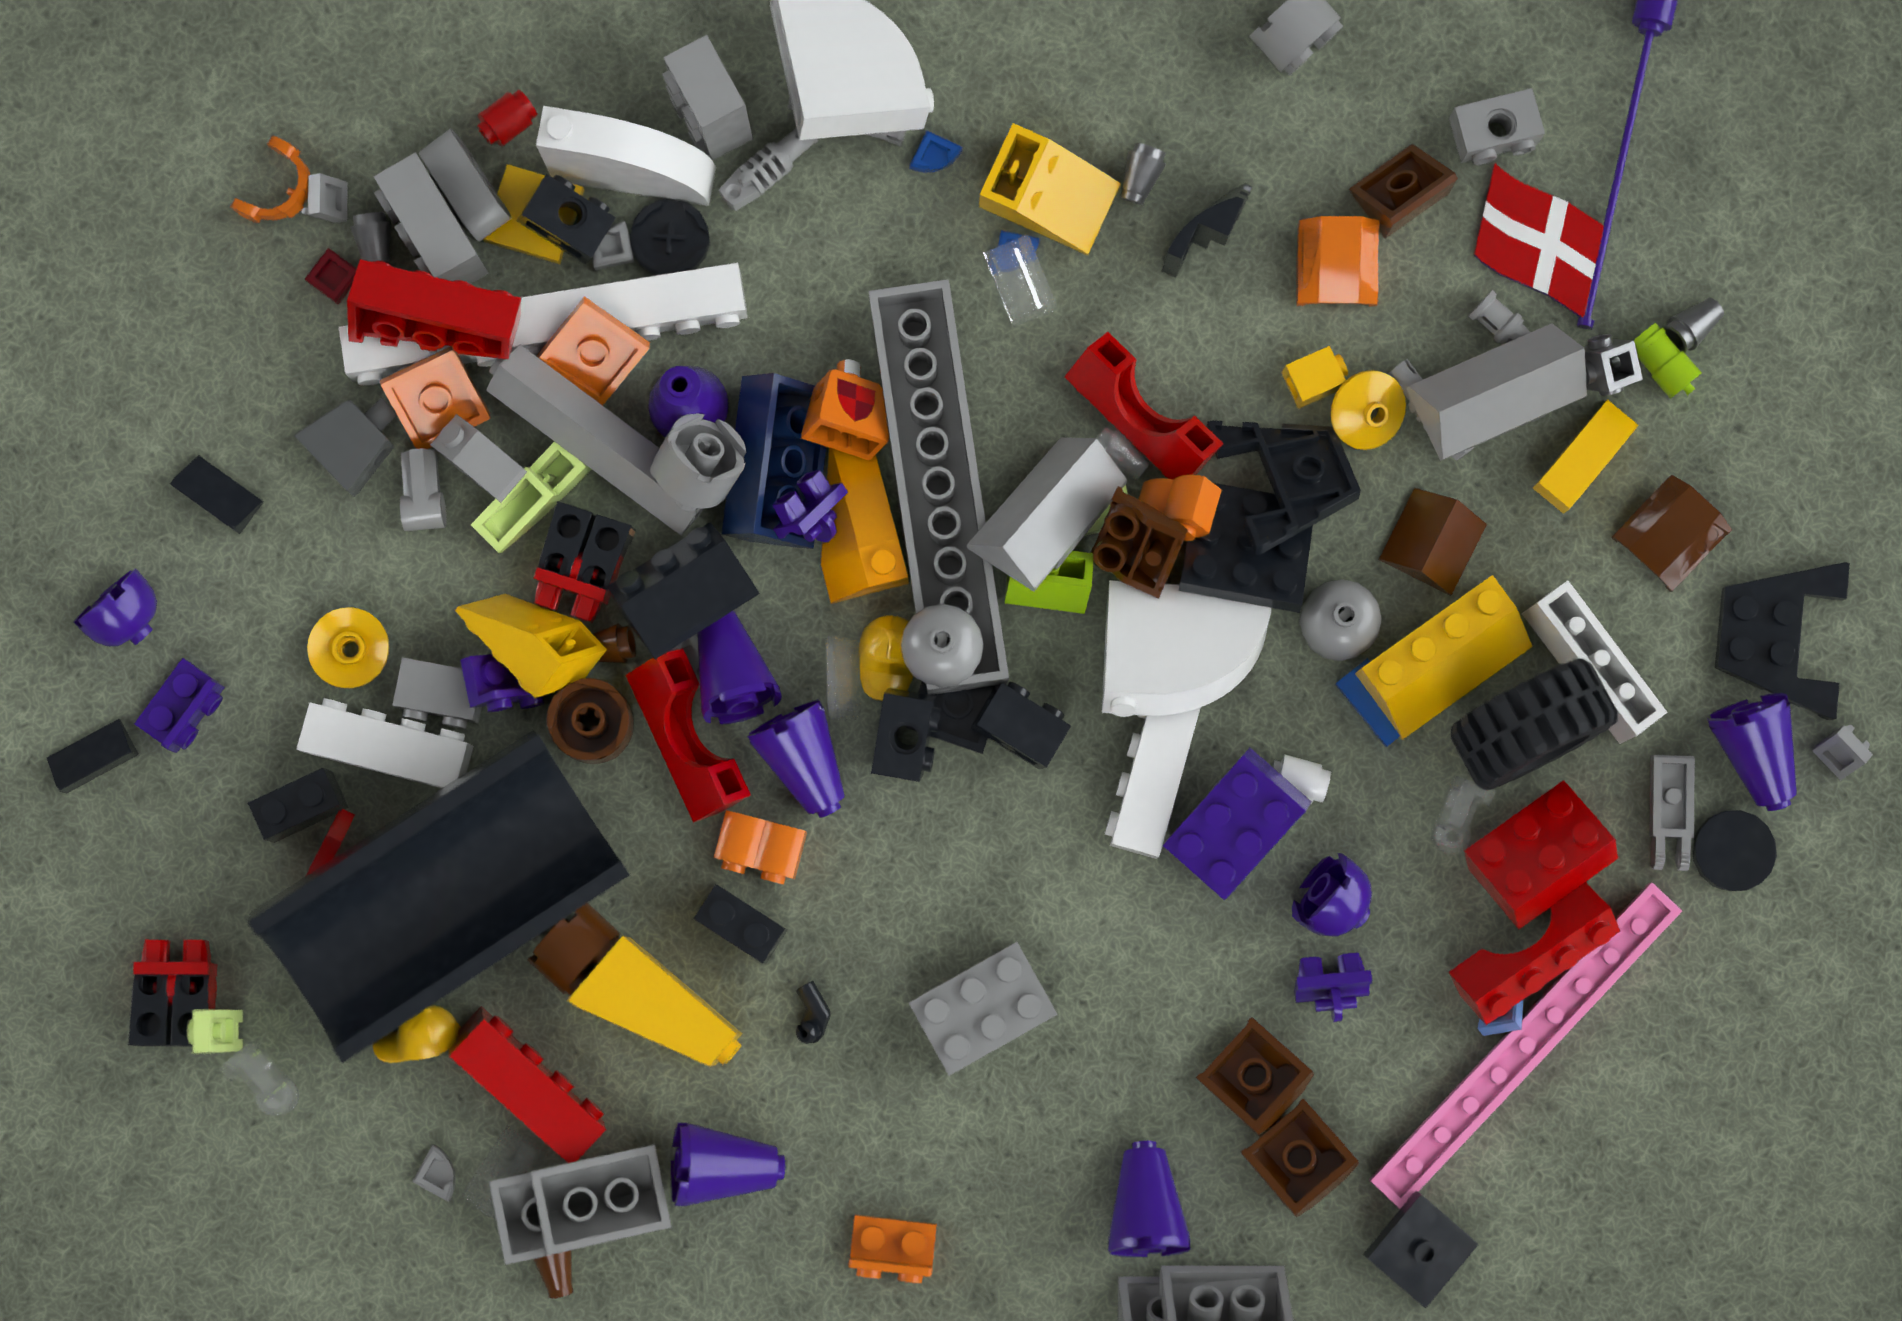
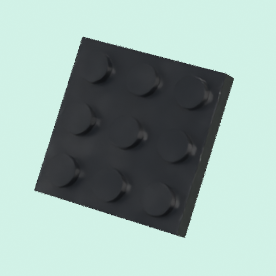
(1225, 563)

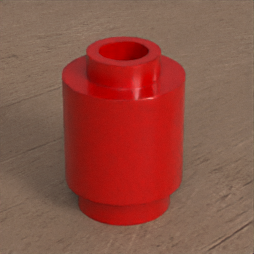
(506, 118)

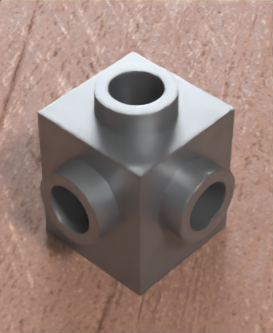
(1611, 364)

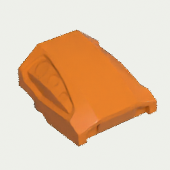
(1337, 260)

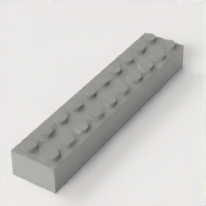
(936, 463)

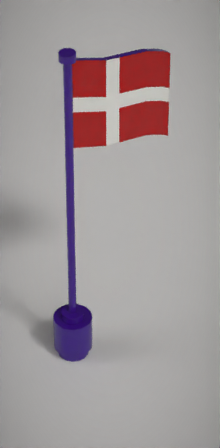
(1547, 239)

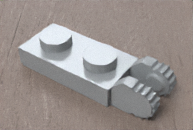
(1671, 807)

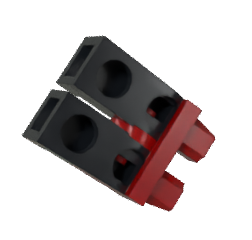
(582, 572)
(169, 992)

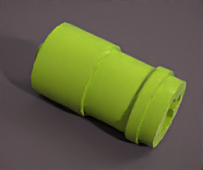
(1665, 362)

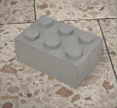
(706, 98)
(427, 222)
(983, 1008)

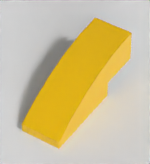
(1585, 457)

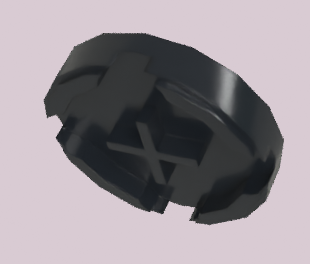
(669, 237)
(1734, 850)

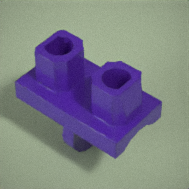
(812, 515)
(1334, 990)

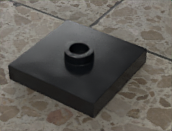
(1420, 1249)

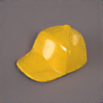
(882, 657)
(420, 1037)

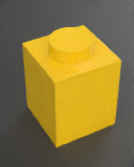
(1315, 376)

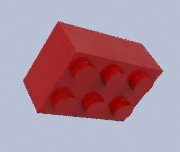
(1541, 854)

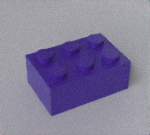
(1237, 823)

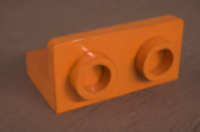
(892, 1247)

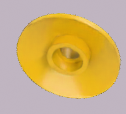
(1356, 401)
(329, 640)

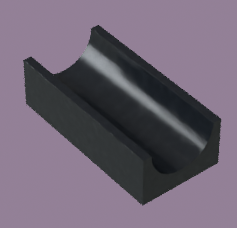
(438, 895)

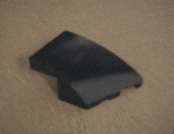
(1211, 224)

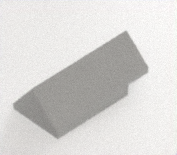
(1500, 390)
(1049, 511)
(579, 1204)
(1206, 1294)

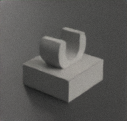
(327, 198)
(1843, 752)

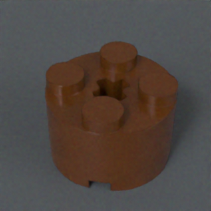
(579, 701)
(574, 948)

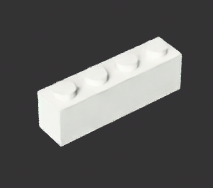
(1575, 633)
(384, 746)
(1152, 783)

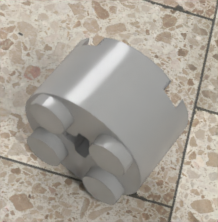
(1294, 30)
(699, 462)

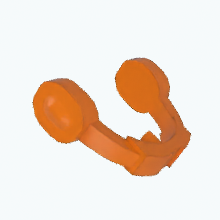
(298, 196)

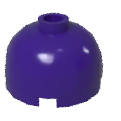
(120, 612)
(1336, 897)

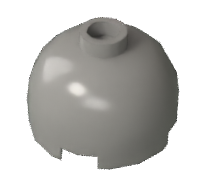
(1328, 631)
(942, 663)

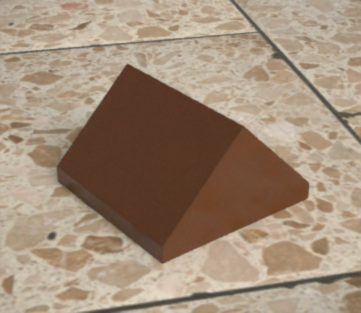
(1403, 188)
(1433, 540)

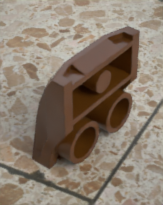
(1673, 531)
(1138, 543)

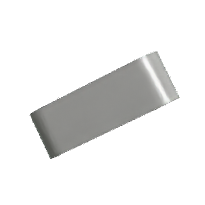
(465, 185)

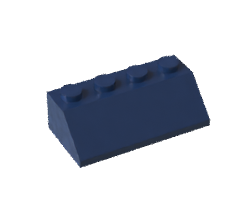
(776, 457)

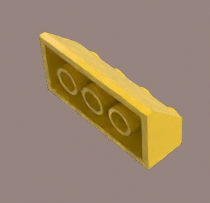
(1446, 657)

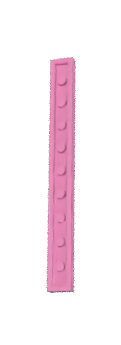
(1523, 1049)

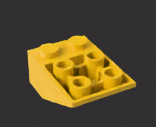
(1048, 190)
(533, 642)

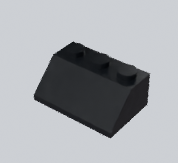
(682, 590)

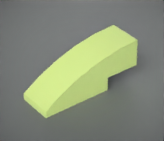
(532, 498)

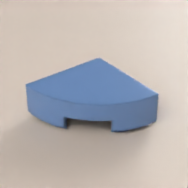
(1509, 1022)

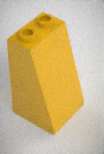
(652, 1002)

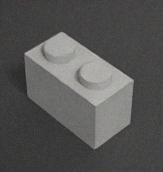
(433, 690)

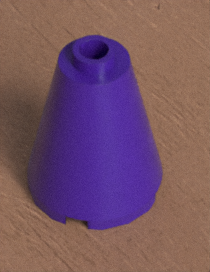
(685, 392)
(733, 673)
(1760, 747)
(802, 756)
(720, 1165)
(1147, 1206)

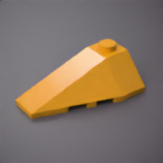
(866, 548)

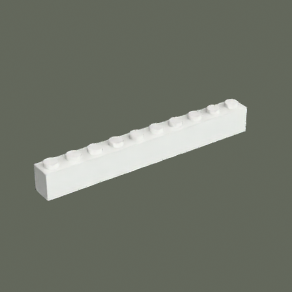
(645, 305)

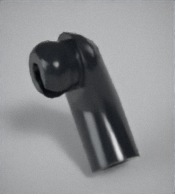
(816, 1014)

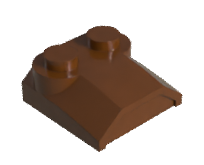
(1256, 1077)
(1301, 1159)

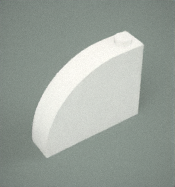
(848, 69)
(623, 157)
(1175, 649)

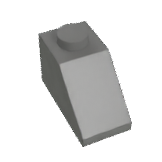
(478, 458)

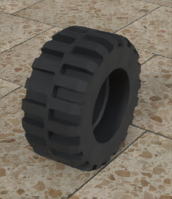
(1533, 723)

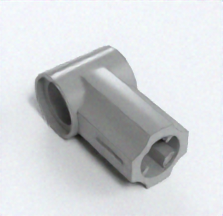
(422, 502)

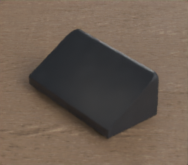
(217, 493)
(91, 756)

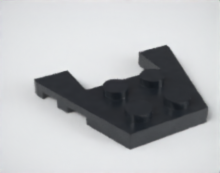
(1304, 470)
(1763, 634)

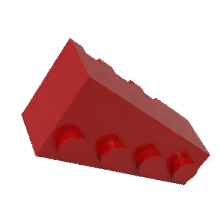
(430, 311)
(526, 1086)

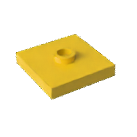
(515, 192)

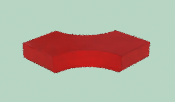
(332, 839)

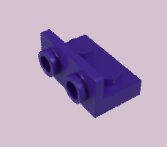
(494, 686)
(180, 706)

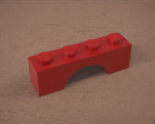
(1108, 382)
(665, 695)
(1498, 982)

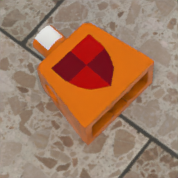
(847, 413)

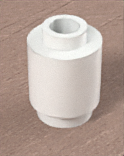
(1305, 776)

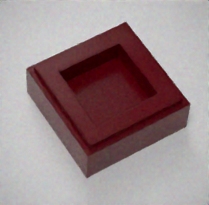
(332, 276)

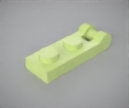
(215, 1031)

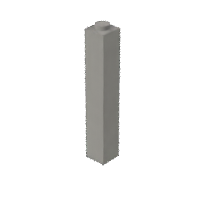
(585, 431)

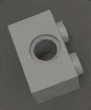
(1514, 111)

